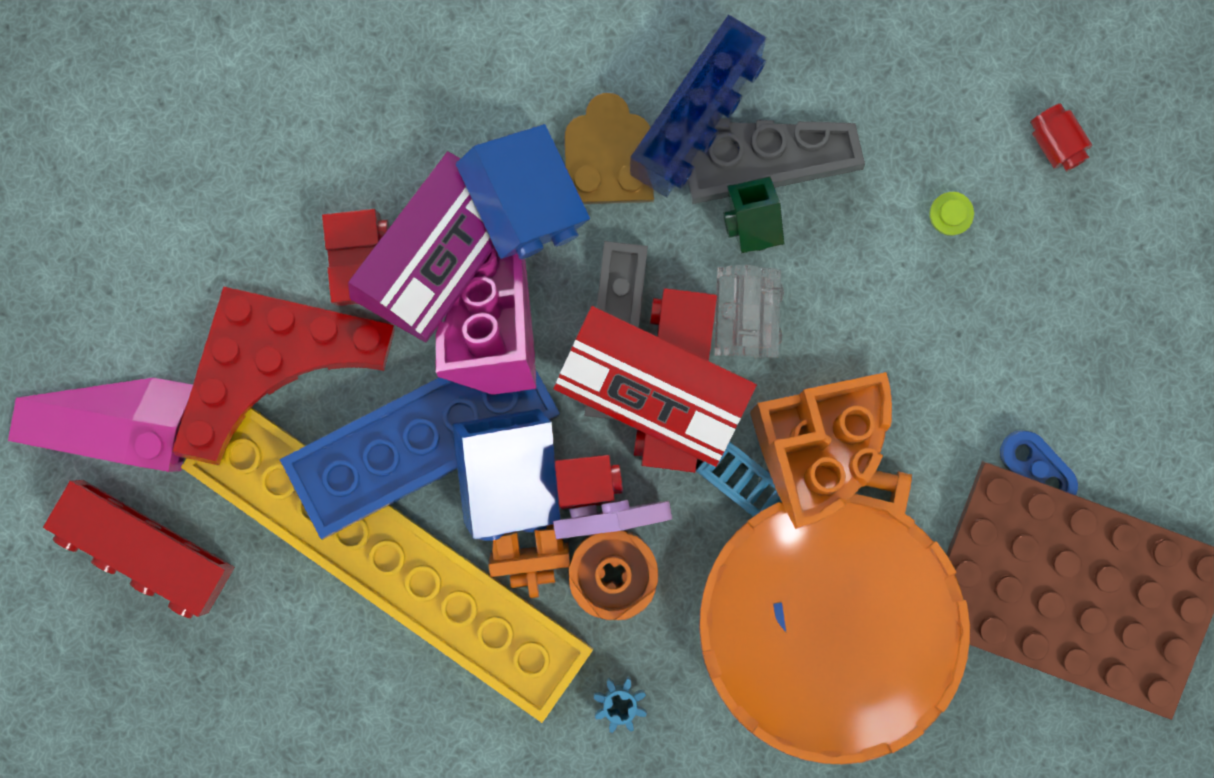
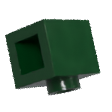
(754, 215)

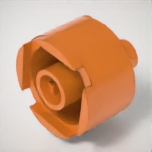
(611, 599)

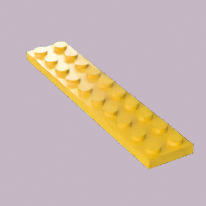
(405, 575)

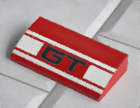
(654, 386)

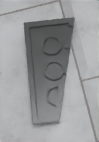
(776, 151)

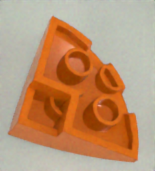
(824, 443)

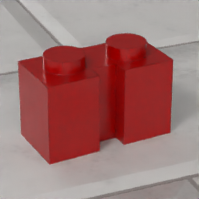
(349, 241)
(587, 481)

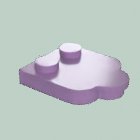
(614, 517)

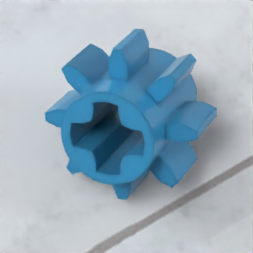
(614, 715)

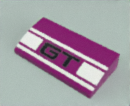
(425, 255)

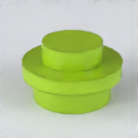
(951, 213)

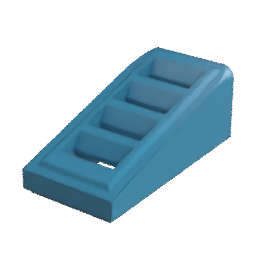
(705, 470)

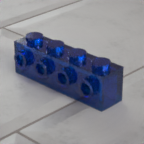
(697, 107)

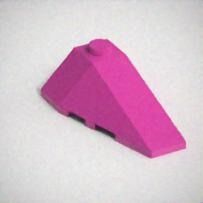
(489, 331)
(108, 422)

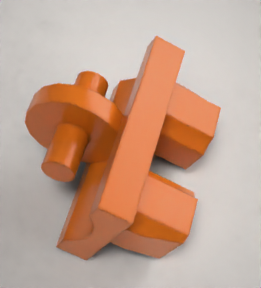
(530, 562)

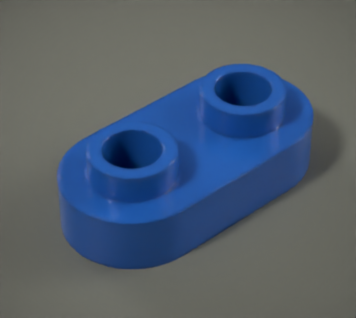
(1040, 463)

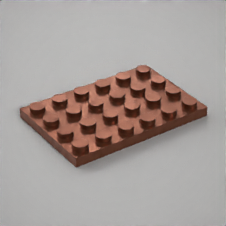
(1082, 589)

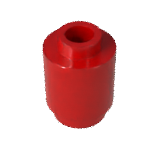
(1061, 137)

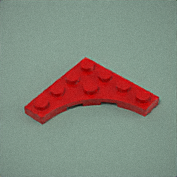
(259, 348)

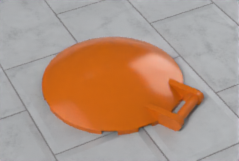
(868, 634)

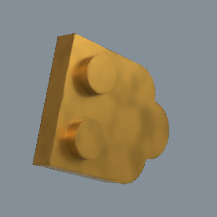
(600, 152)

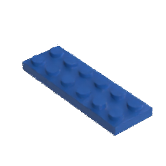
(395, 450)

